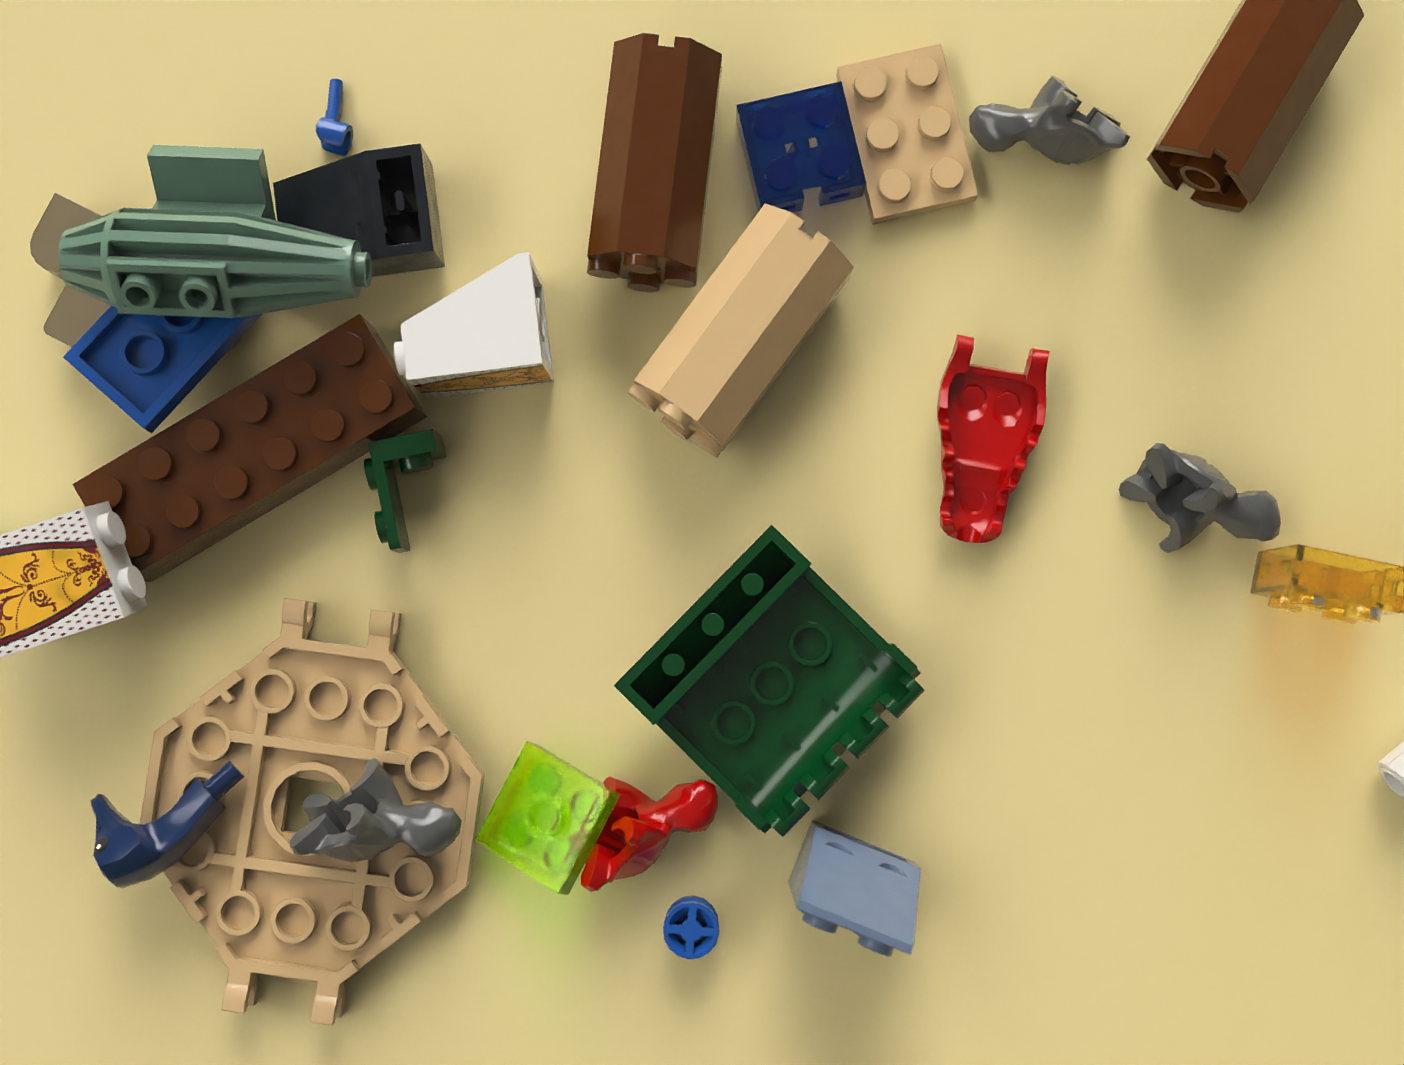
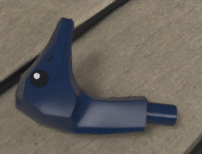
(140, 852)

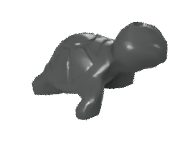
(1049, 126)
(1194, 494)
(373, 821)

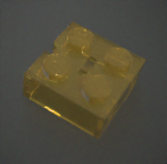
(1329, 582)

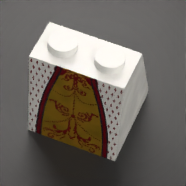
(480, 335)
(65, 578)

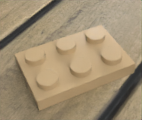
(908, 134)

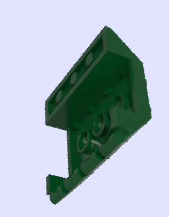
(771, 683)

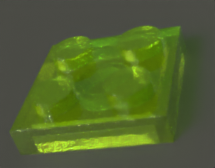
(547, 818)

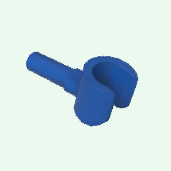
(334, 135)

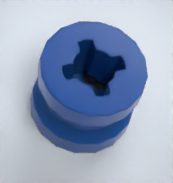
(690, 938)

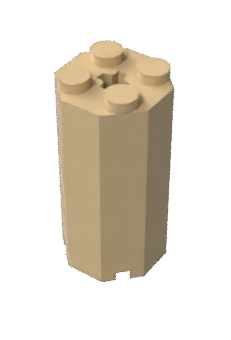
(742, 329)

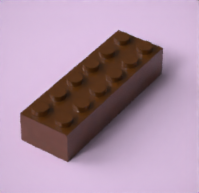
(254, 447)

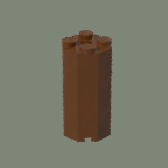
(1252, 97)
(654, 162)

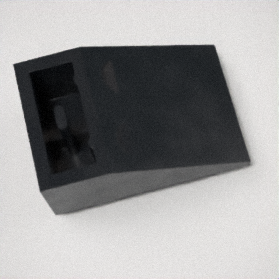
(375, 198)

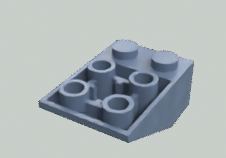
(857, 888)

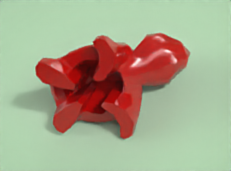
(642, 828)

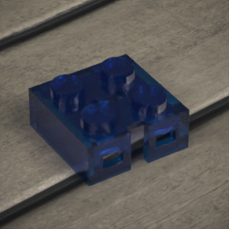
(795, 118)

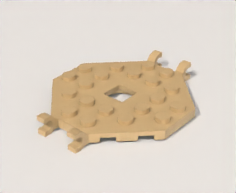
(315, 717)

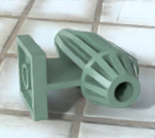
(209, 245)

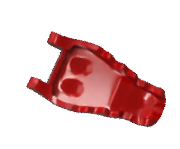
(986, 431)

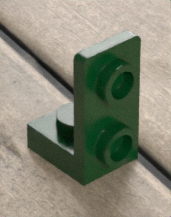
(410, 453)

